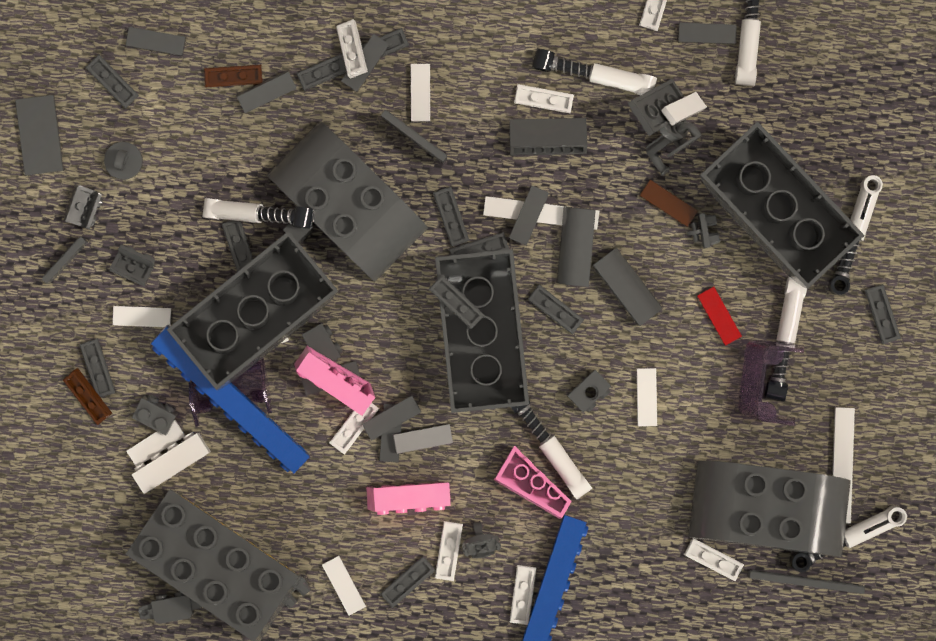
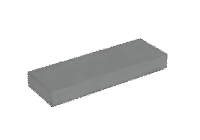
(422, 438)

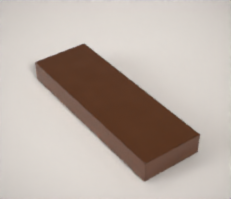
(233, 76)
(668, 203)
(87, 396)

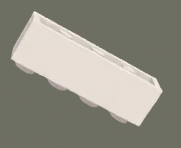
(171, 462)

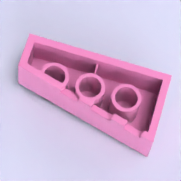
(335, 380)
(531, 484)
(408, 497)

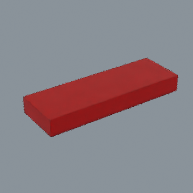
(719, 316)

